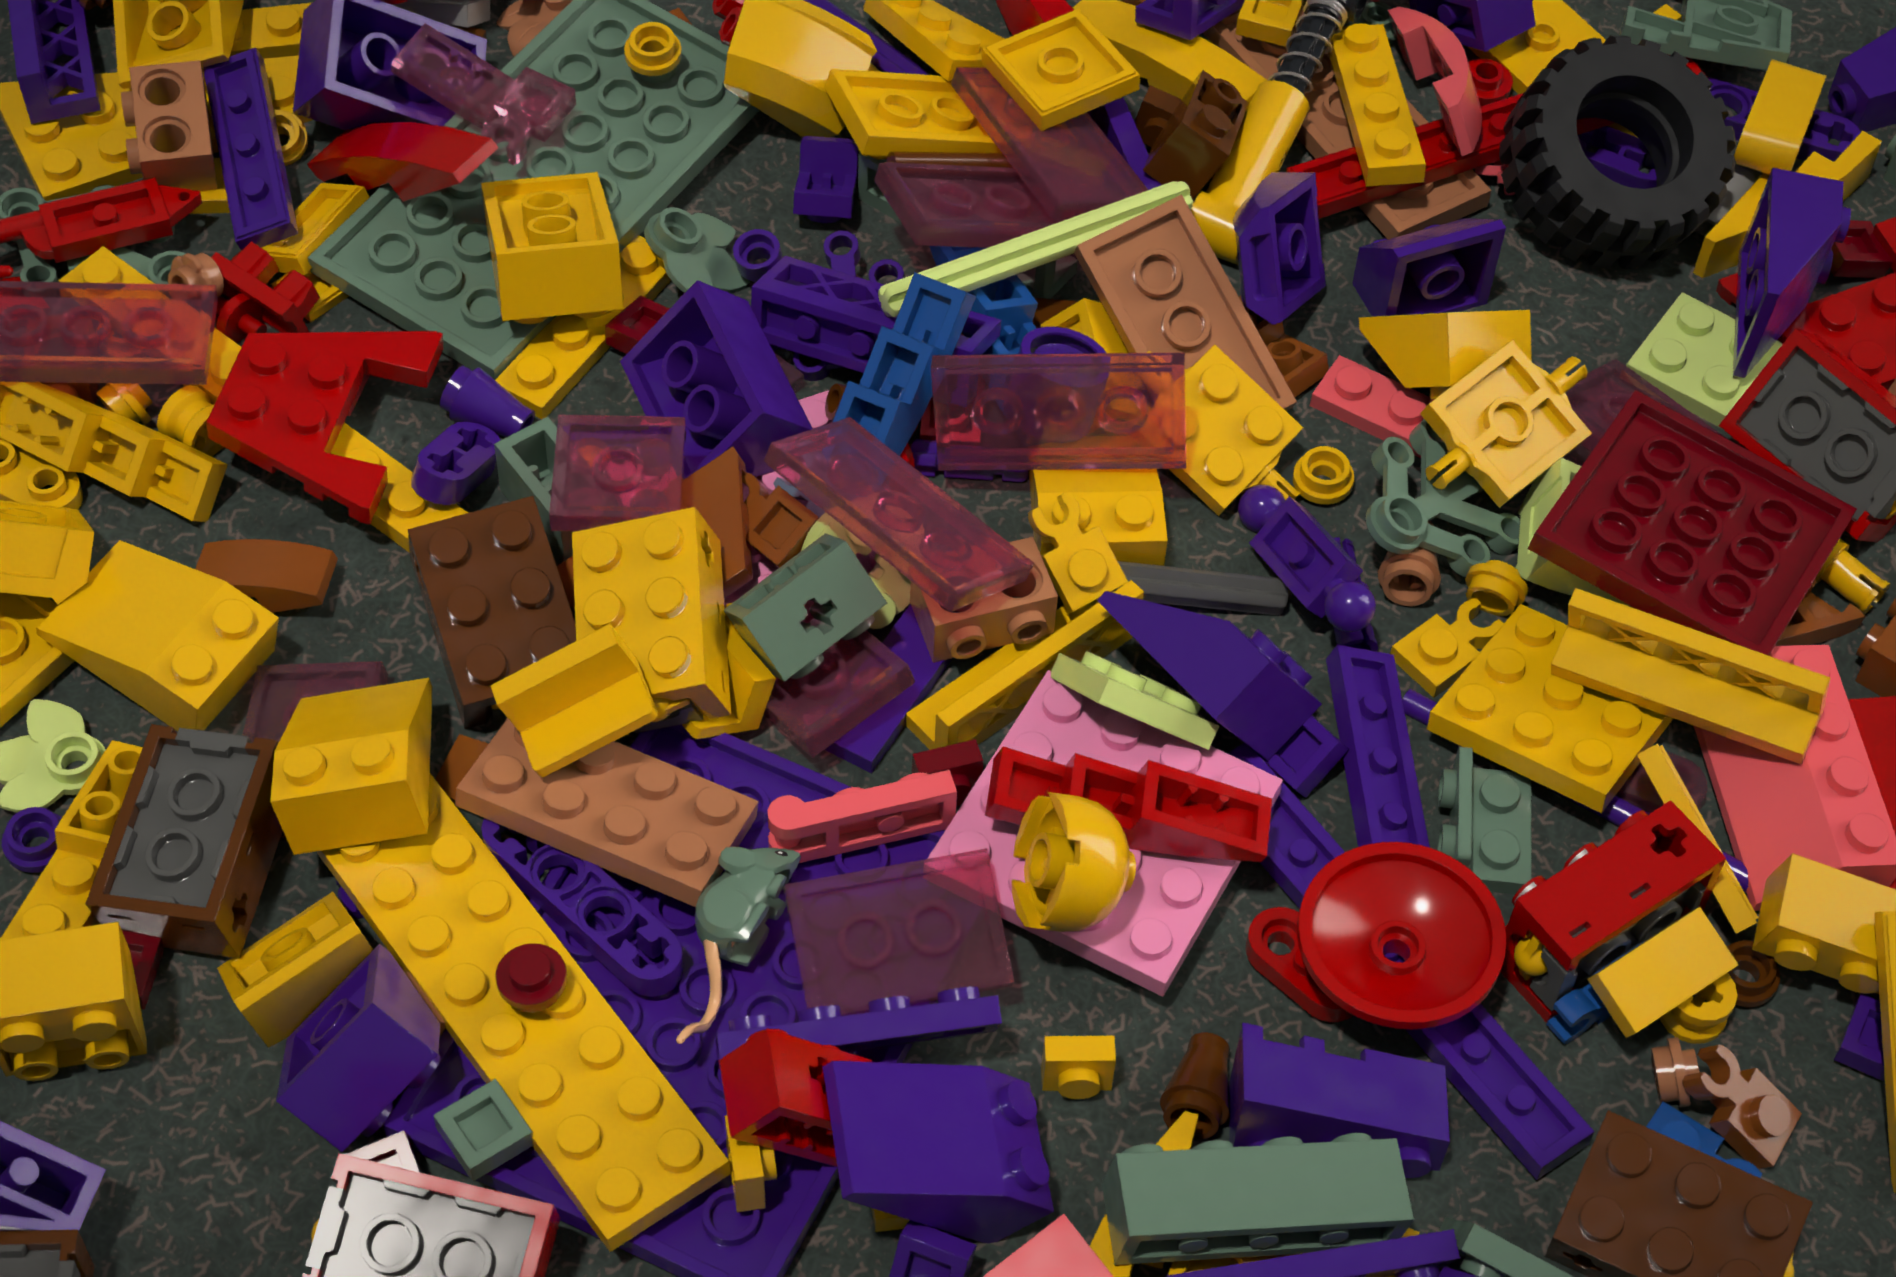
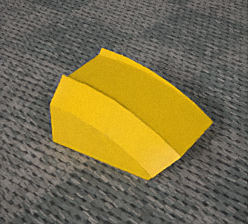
(784, 59)
(43, 550)

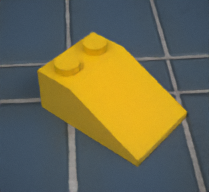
(173, 32)
(552, 247)
(1119, 501)
(163, 634)
(355, 767)

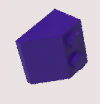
(1430, 269)
(359, 1052)

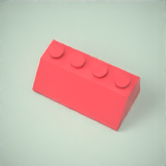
(1813, 809)

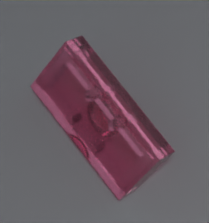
(451, 75)

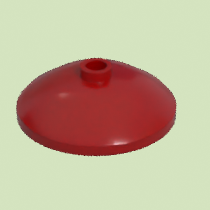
(1409, 905)

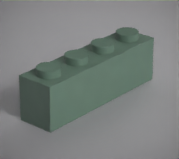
(1254, 1198)

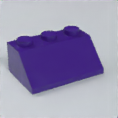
(718, 373)

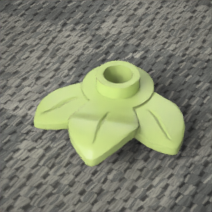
(37, 763)

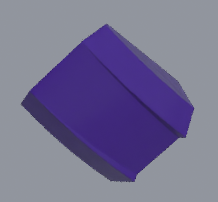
(1279, 245)

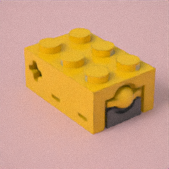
(665, 599)

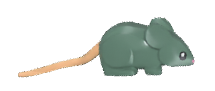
(734, 914)

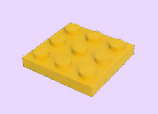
(1542, 723)

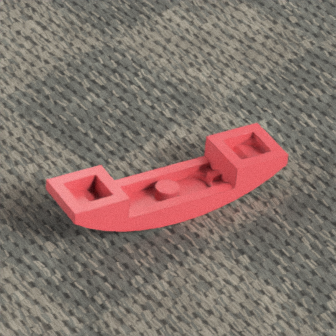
(1431, 49)

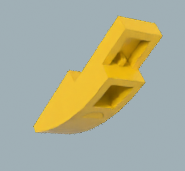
(81, 840)

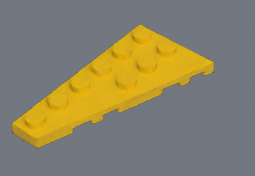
(90, 148)

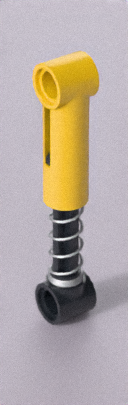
(1270, 122)

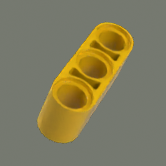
(1779, 118)

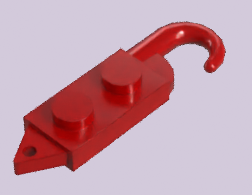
(98, 219)

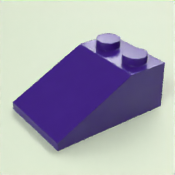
(348, 64)
(1784, 258)
(1235, 678)
(939, 1145)

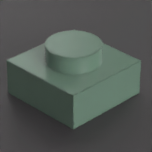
(484, 1130)

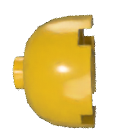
(1072, 863)

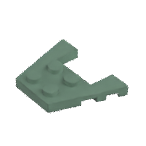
(1718, 31)

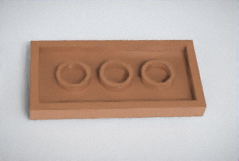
(1174, 295)
(613, 812)

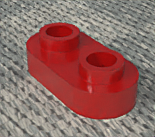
(1288, 970)

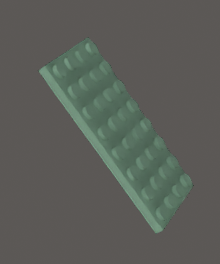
(644, 135)

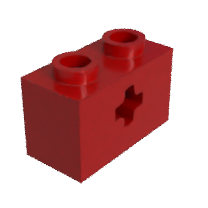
(780, 1095)

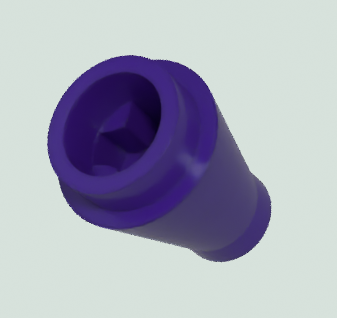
(482, 400)

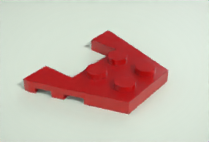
(1854, 321)
(294, 396)

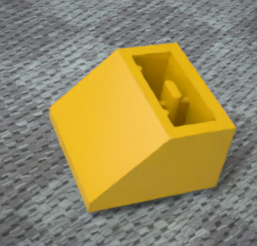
(68, 1002)

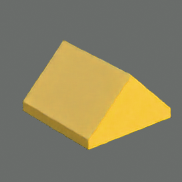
(294, 968)

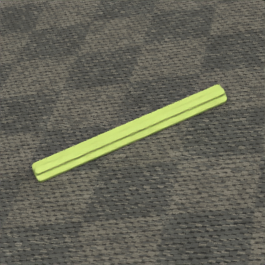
(1034, 247)

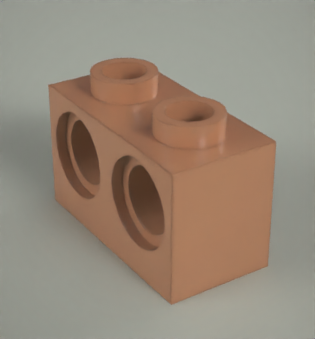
(171, 117)
(992, 620)

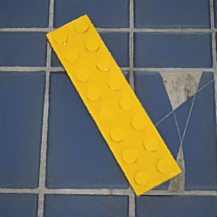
(572, 1071)

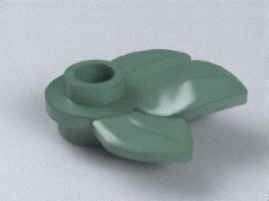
(694, 249)

